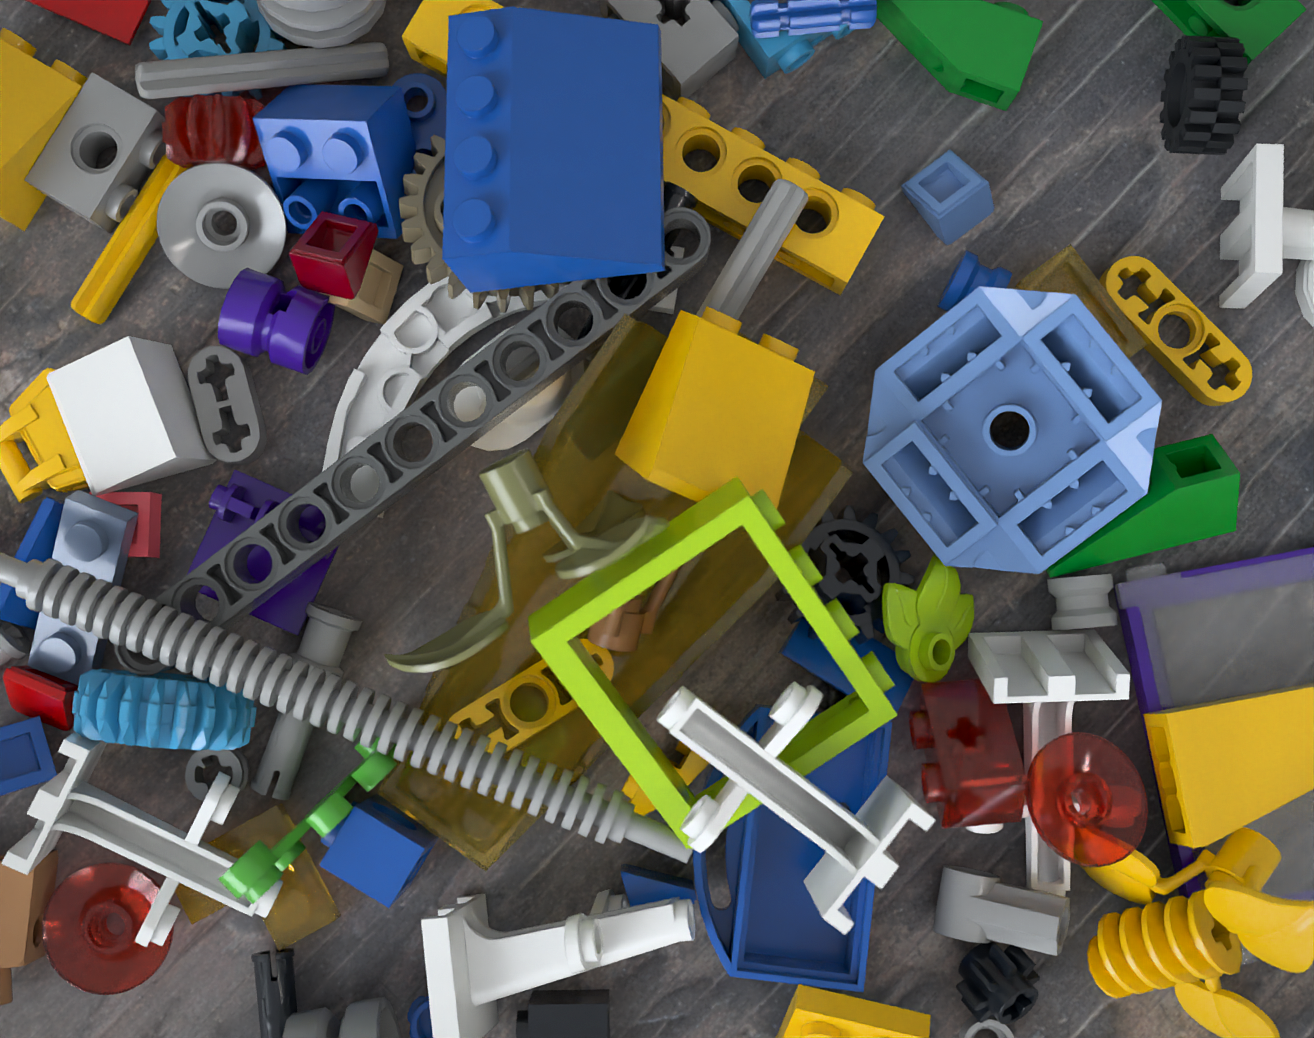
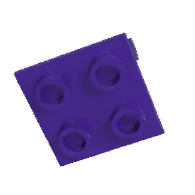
(237, 509)

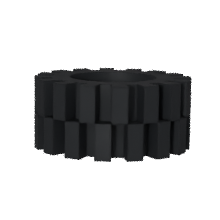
(1203, 95)

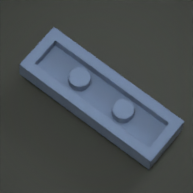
(95, 540)

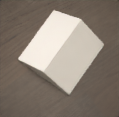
(129, 415)

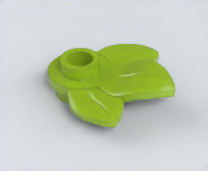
(928, 622)

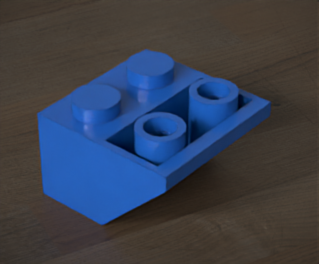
(338, 153)

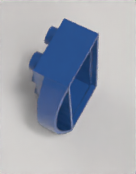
(772, 921)

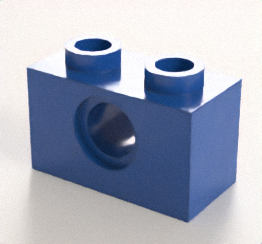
(377, 849)

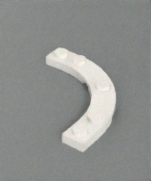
(406, 356)

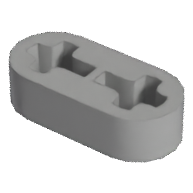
(213, 410)

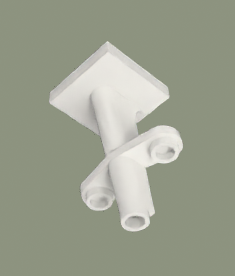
(1264, 228)
(1047, 676)
(87, 811)
(852, 842)
(477, 965)

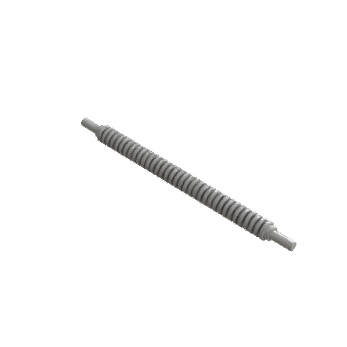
(175, 638)

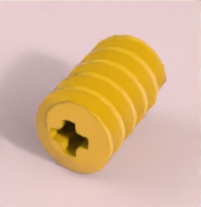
(1161, 947)

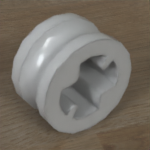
(201, 759)

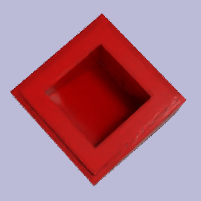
(40, 695)

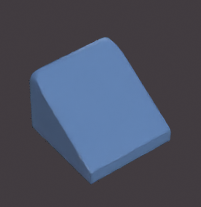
(950, 196)

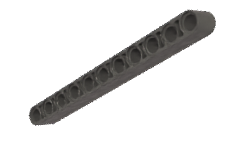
(331, 490)

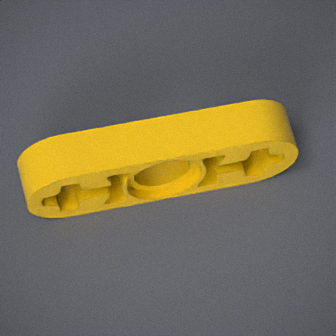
(1221, 349)
(478, 715)

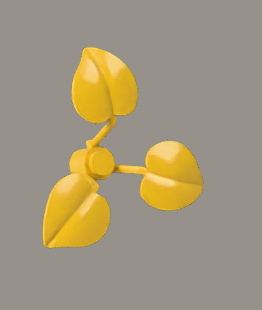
(1266, 925)

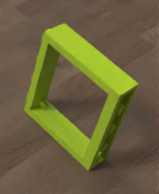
(558, 623)

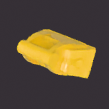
(39, 424)

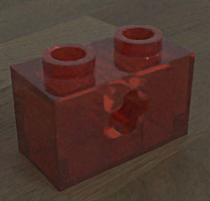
(969, 755)

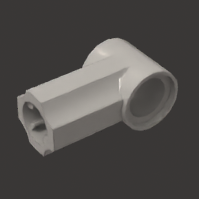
(982, 909)

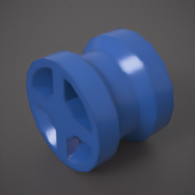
(968, 276)

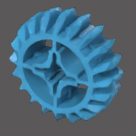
(161, 711)

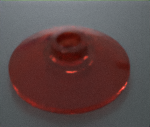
(1108, 793)
(78, 935)

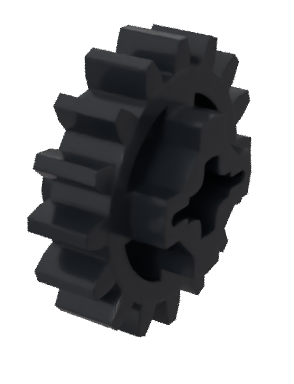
(862, 591)

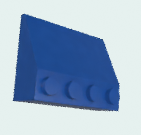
(552, 148)

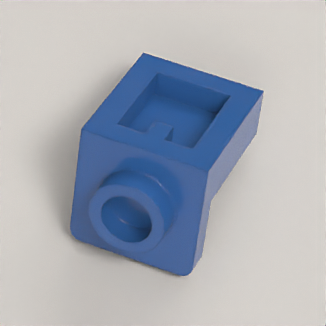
(24, 756)

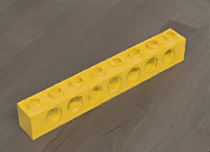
(740, 156)

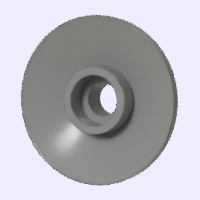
(196, 242)

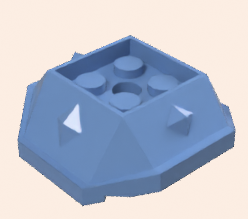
(1024, 503)

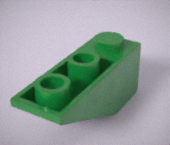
(967, 44)
(1187, 500)

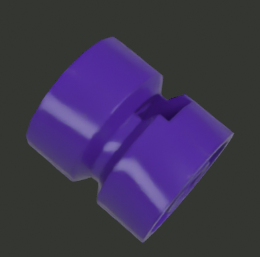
(265, 317)

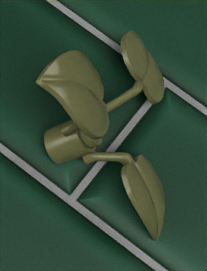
(526, 502)

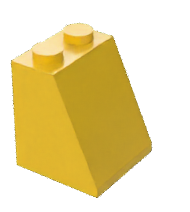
(30, 110)
(717, 410)

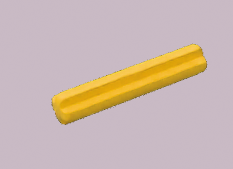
(125, 248)

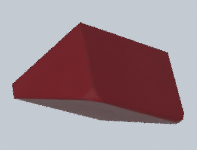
(334, 254)

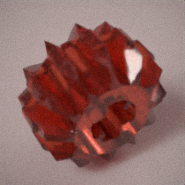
(212, 131)

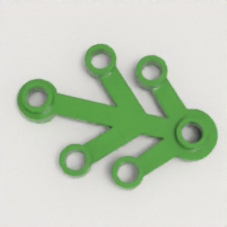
(261, 867)

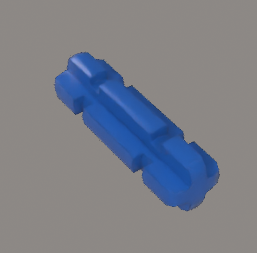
(809, 16)

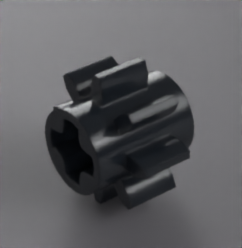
(998, 982)

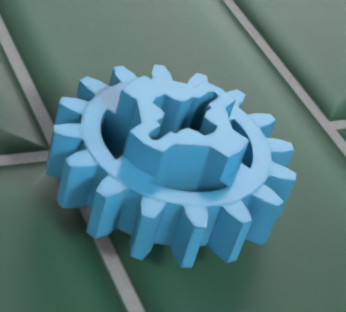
(238, 21)

